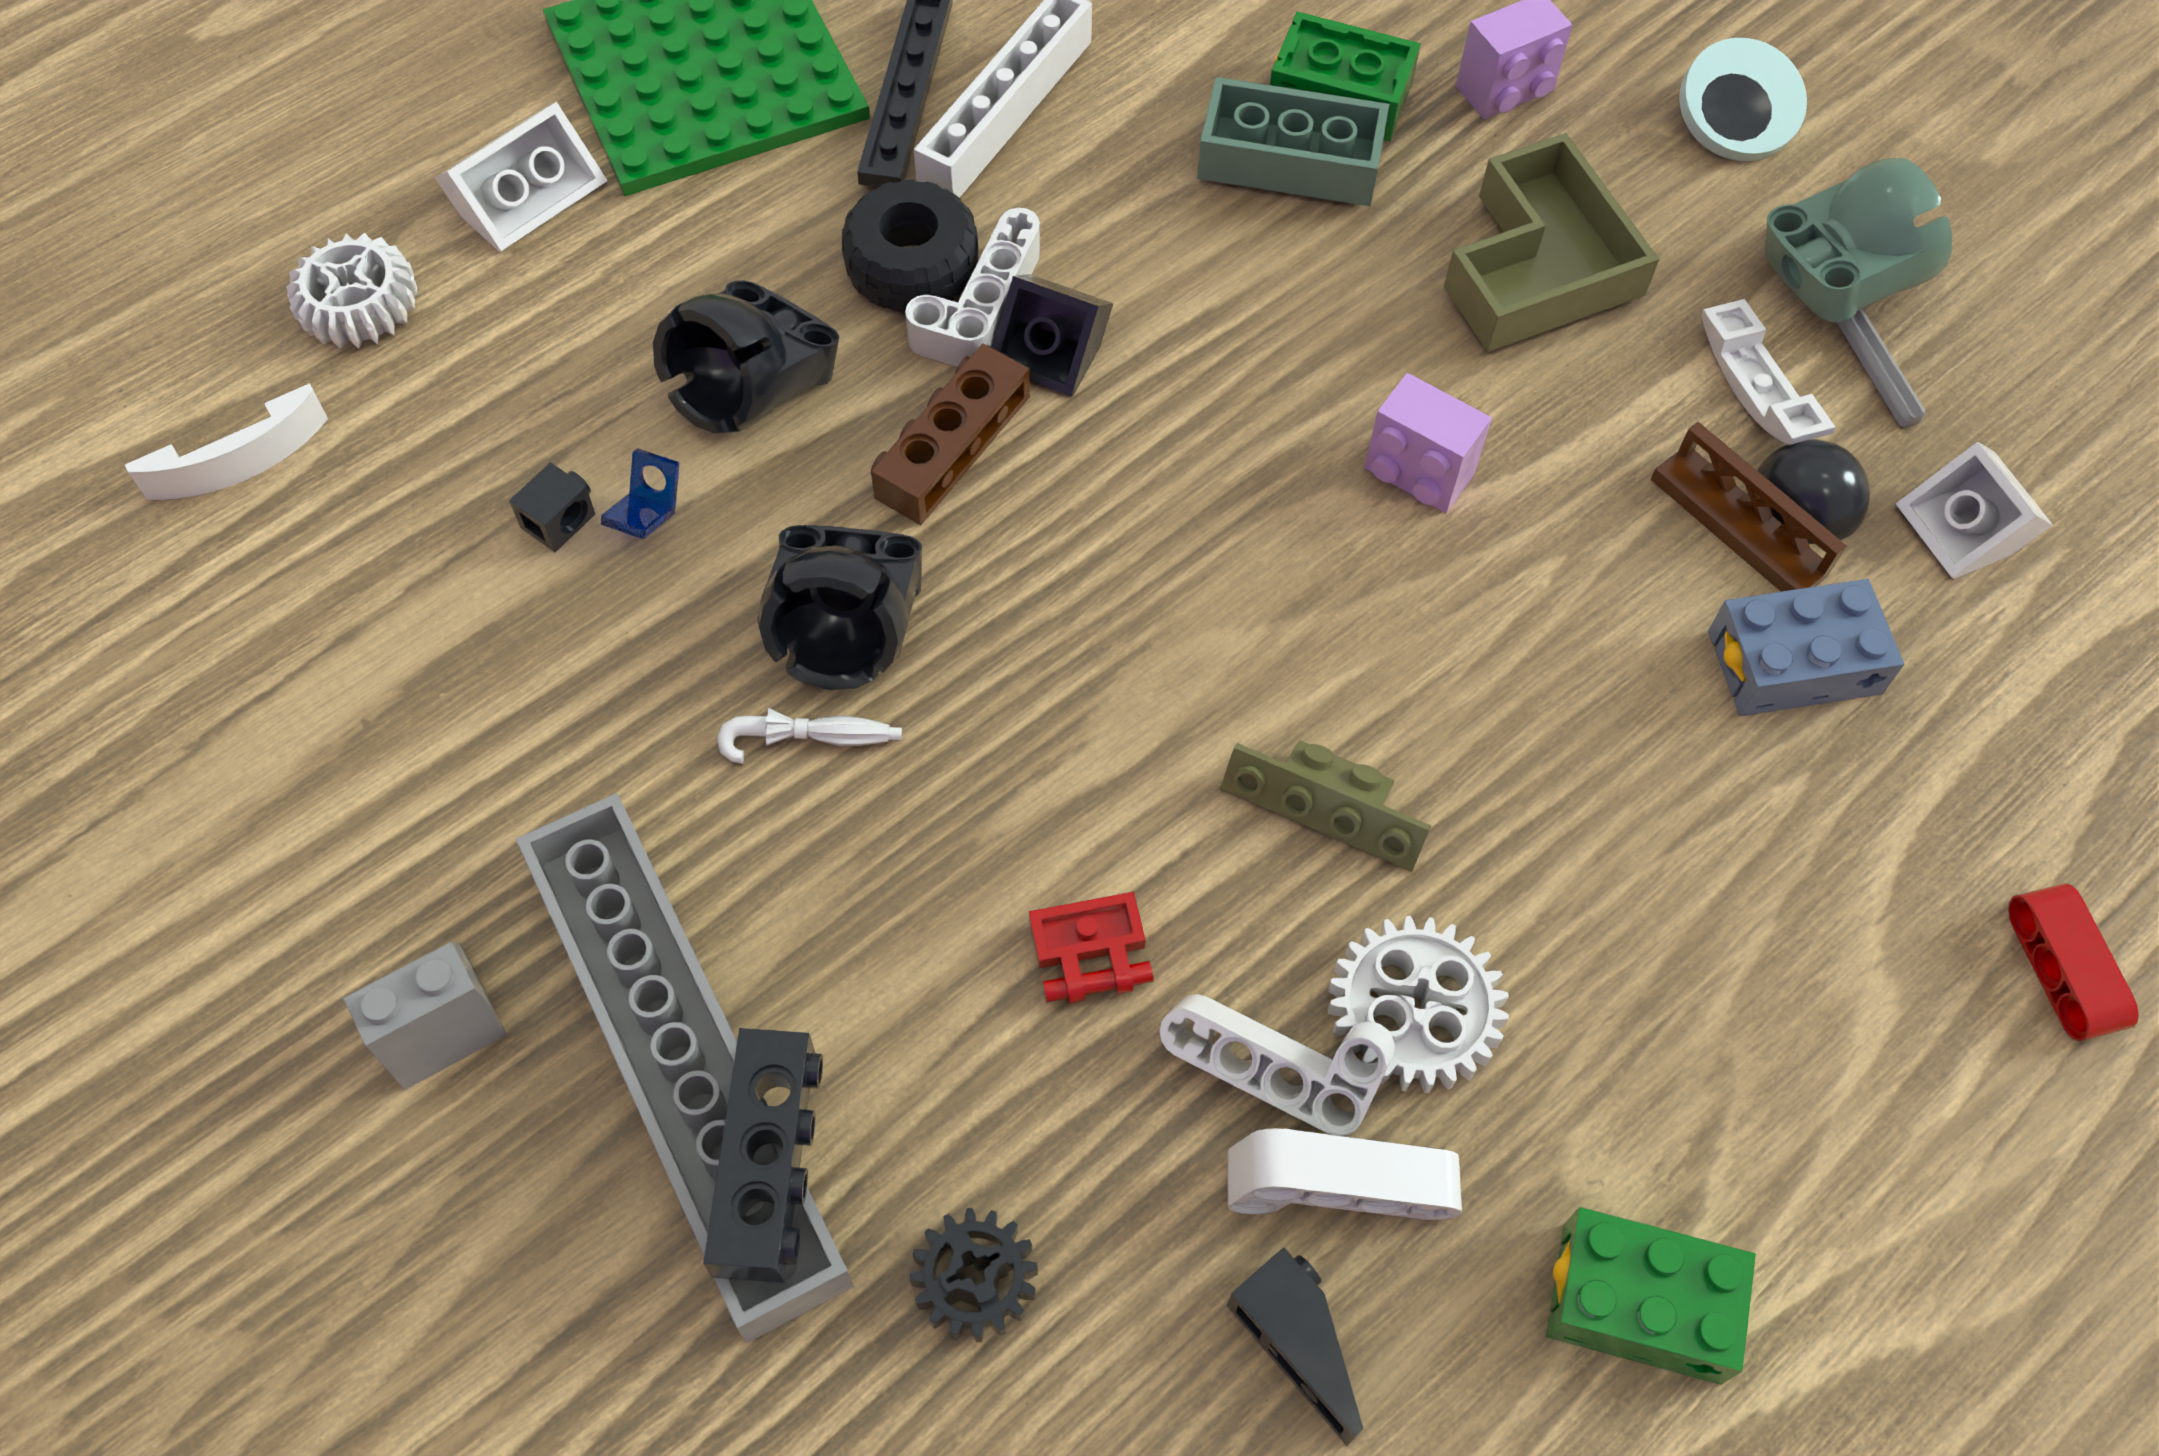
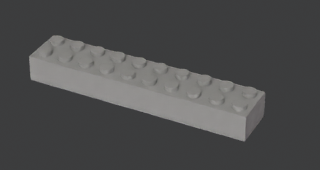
(667, 1038)

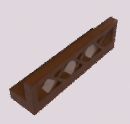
(1745, 519)

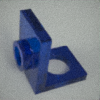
(645, 507)

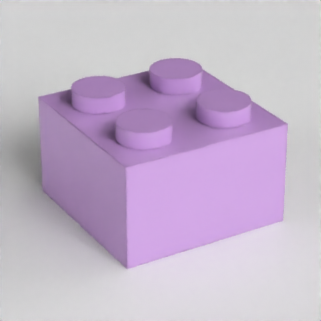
(1513, 56)
(1426, 442)

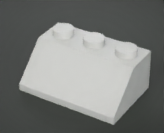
(522, 178)

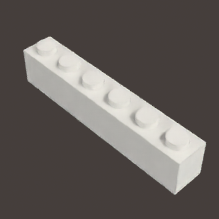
(1004, 95)

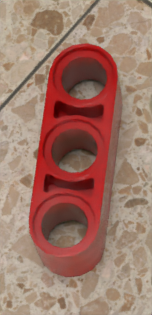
(2073, 962)

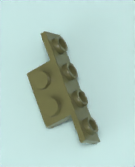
(1328, 797)

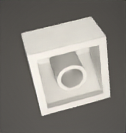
(1973, 512)

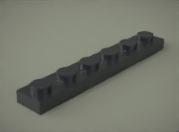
(904, 92)

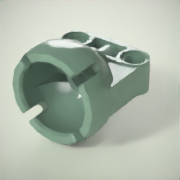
(1859, 239)

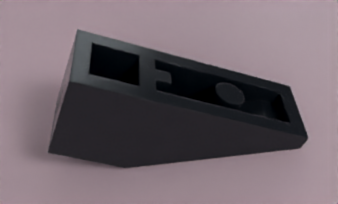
(1295, 1328)

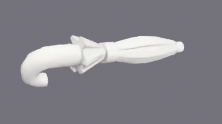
(834, 730)

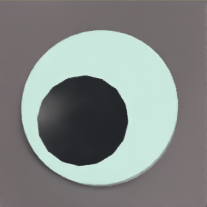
(1743, 99)

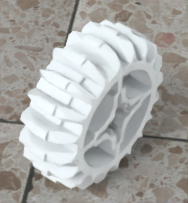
(350, 279)

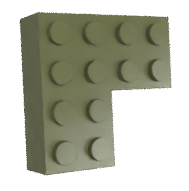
(1560, 251)

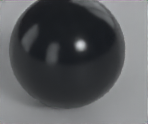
(1823, 482)

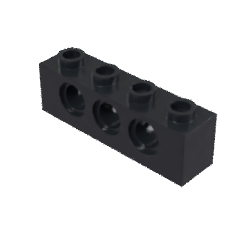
(761, 1063)

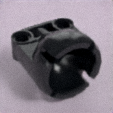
(741, 355)
(839, 602)

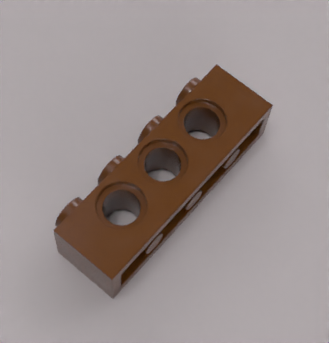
(950, 433)

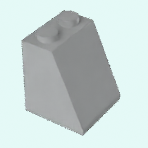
(426, 1015)

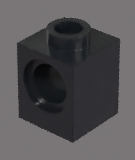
(553, 506)

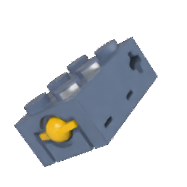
(1805, 647)

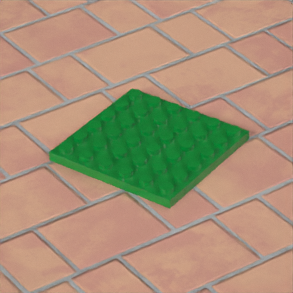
(701, 81)

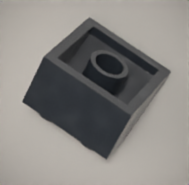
(1051, 331)

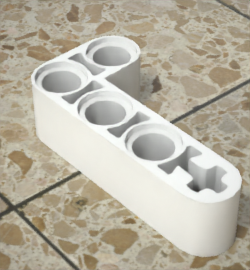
(955, 330)
(1273, 1051)
(1341, 1173)

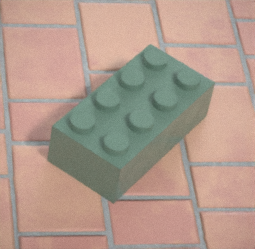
(1292, 141)

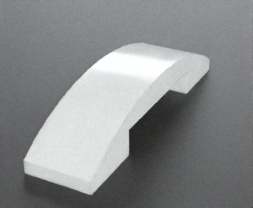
(1756, 378)
(235, 457)

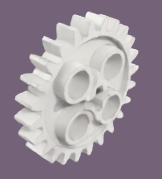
(1422, 958)

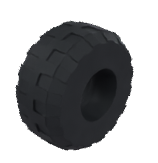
(907, 216)

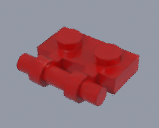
(1086, 932)

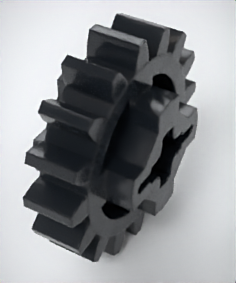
(994, 1263)

